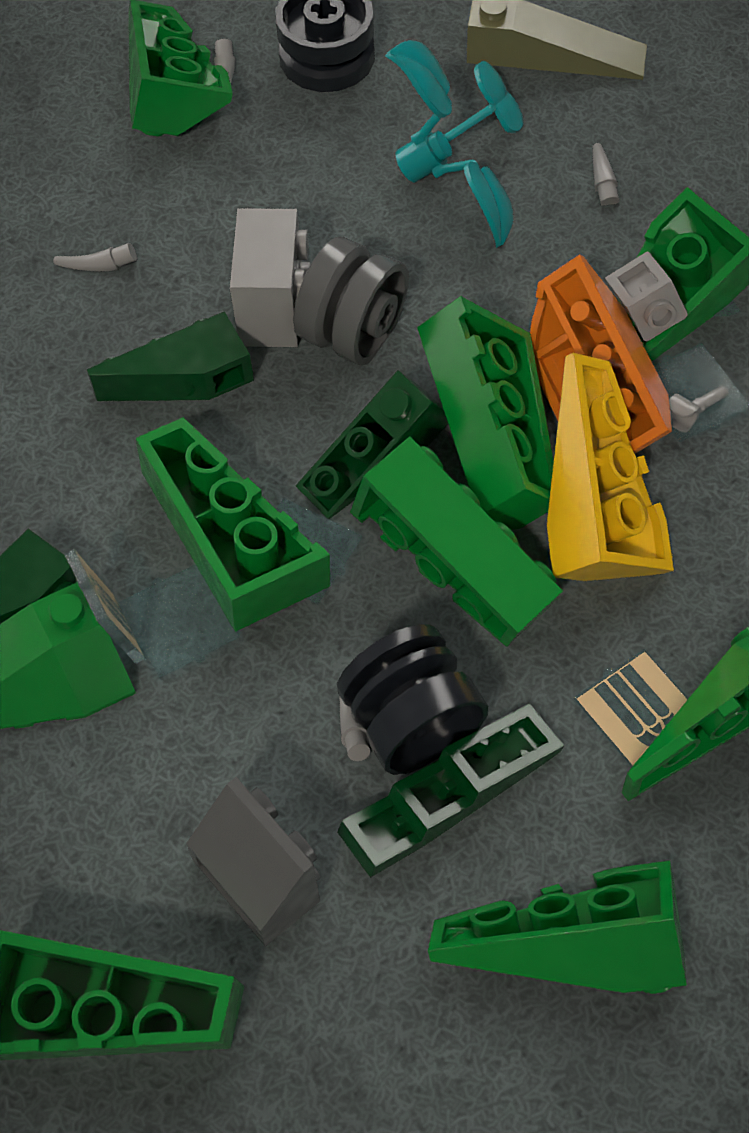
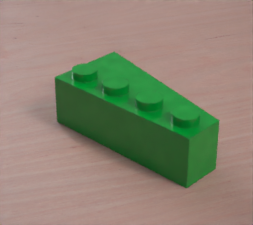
(492, 408)
(236, 538)
(455, 541)
(107, 1002)

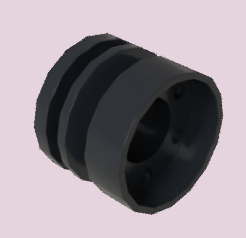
(411, 698)

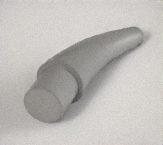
(225, 56)
(604, 177)
(105, 260)
(353, 735)

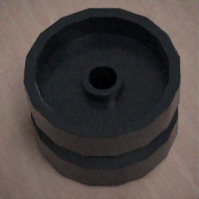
(325, 42)

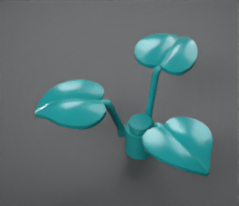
(429, 150)

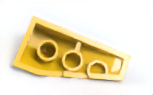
(598, 501)

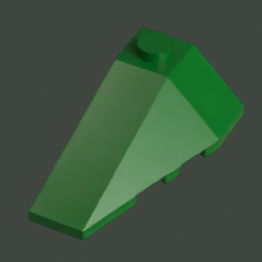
(169, 74)
(702, 258)
(57, 662)
(705, 721)
(603, 938)

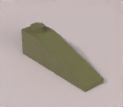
(541, 39)

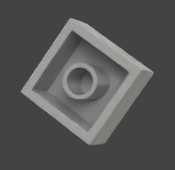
(267, 275)

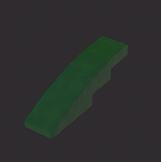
(449, 789)

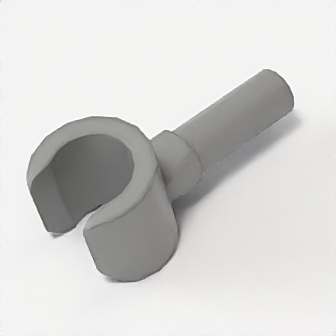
(685, 413)

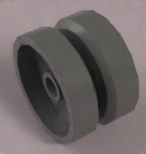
(350, 300)

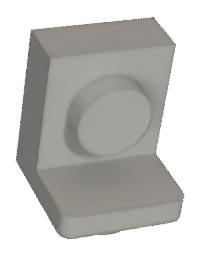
(647, 296)

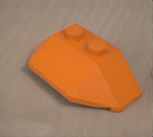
(585, 318)

